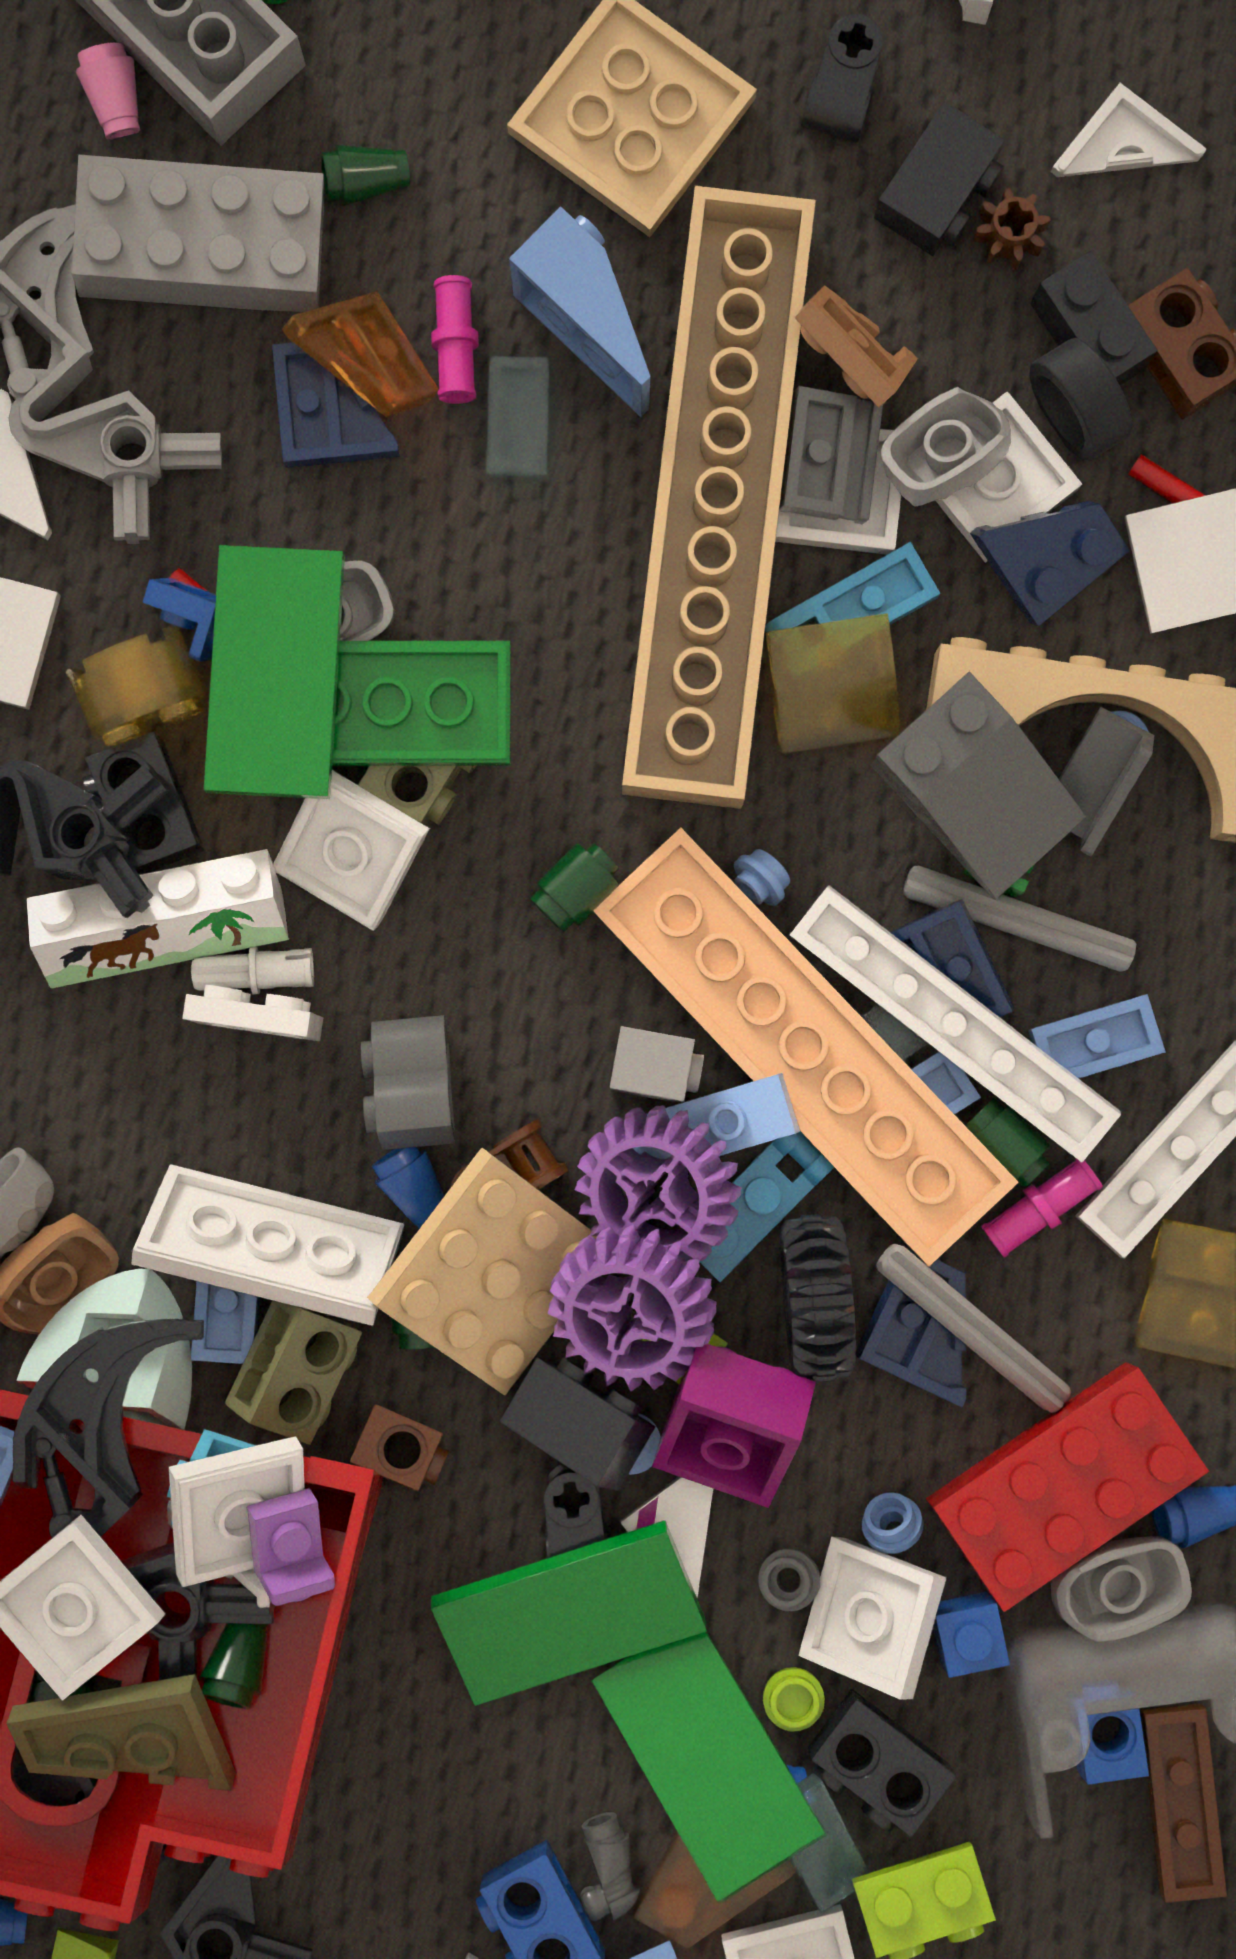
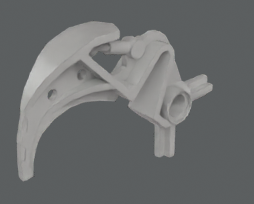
(94, 433)

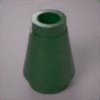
(362, 172)
(236, 1665)

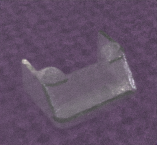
(1064, 1676)

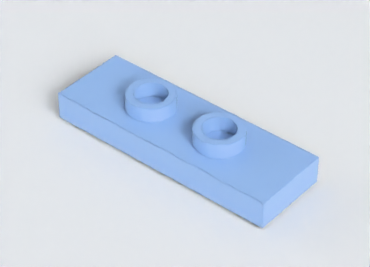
(740, 1115)

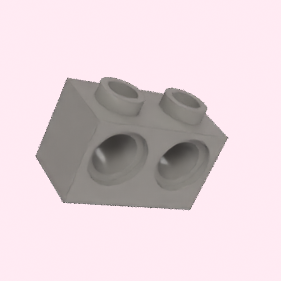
(655, 1065)

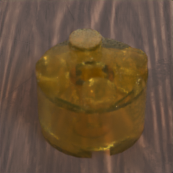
(138, 685)

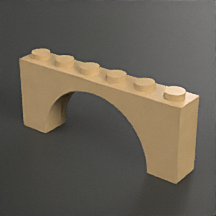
(1193, 711)

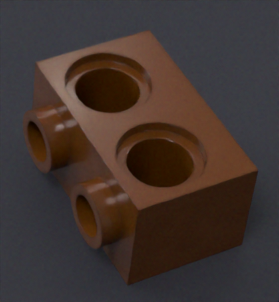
(1202, 335)

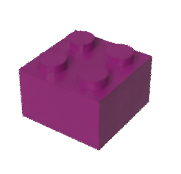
(734, 1424)

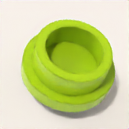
(793, 1699)

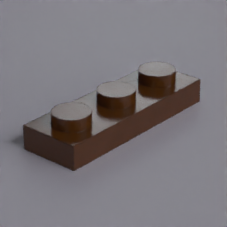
(1183, 1803)

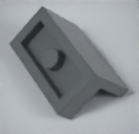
(1104, 773)

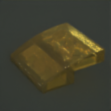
(833, 683)
(1191, 1295)

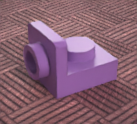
(289, 1547)

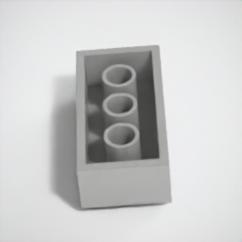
(208, 54)
(197, 234)

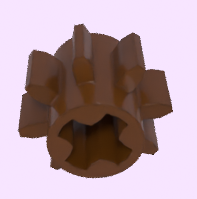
(1000, 239)

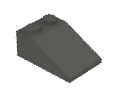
(979, 785)

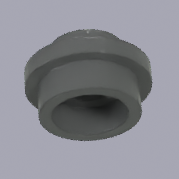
(776, 1593)

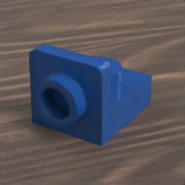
(185, 607)

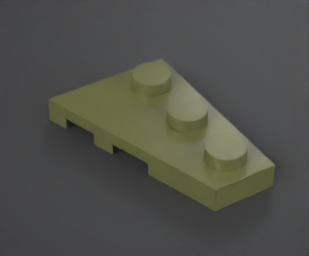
(136, 1728)

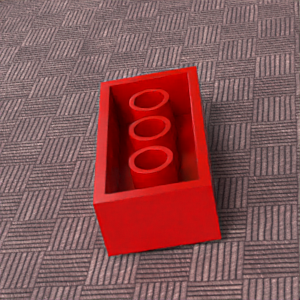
(1067, 1485)

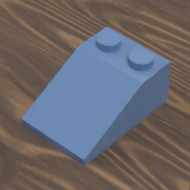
(573, 291)

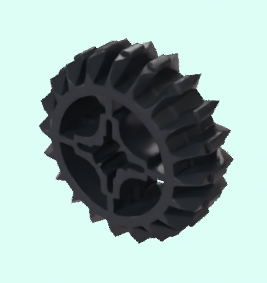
(818, 1298)

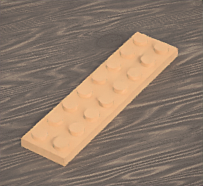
(785, 1018)

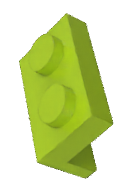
(924, 1902)

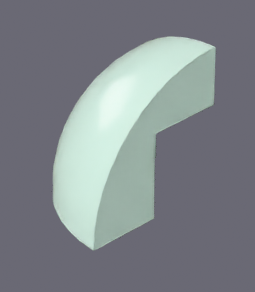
(162, 1381)

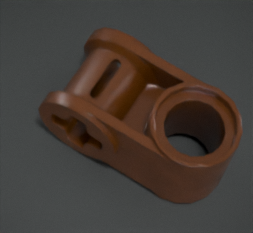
(510, 1153)

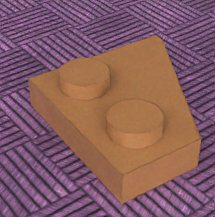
(849, 339)

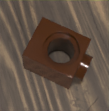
(384, 1425)

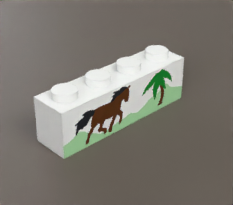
(191, 916)

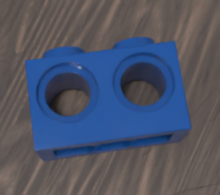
(554, 1915)

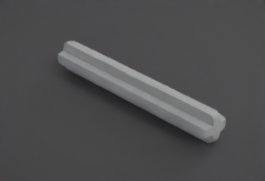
(1022, 919)
(973, 1328)

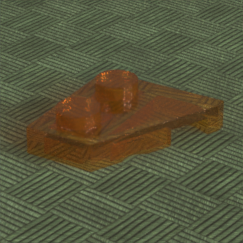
(365, 351)
(684, 1907)

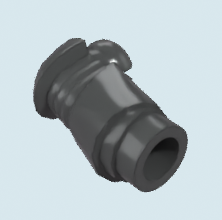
(610, 1858)

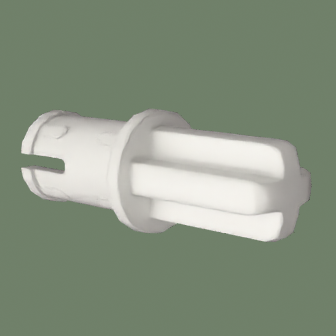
(255, 970)

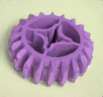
(617, 1164)
(666, 1302)

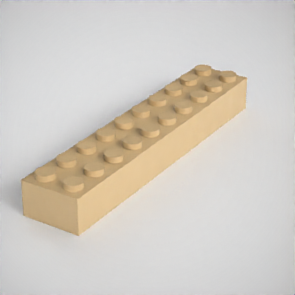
(718, 498)

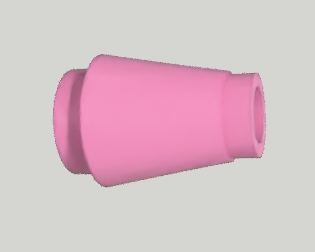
(110, 87)

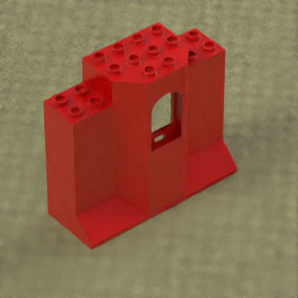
(108, 1847)

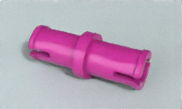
(454, 339)
(1042, 1206)

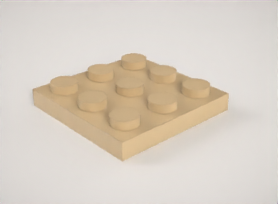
(632, 112)
(483, 1272)

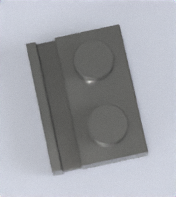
(830, 455)

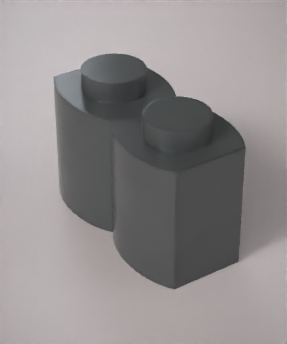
(410, 1083)

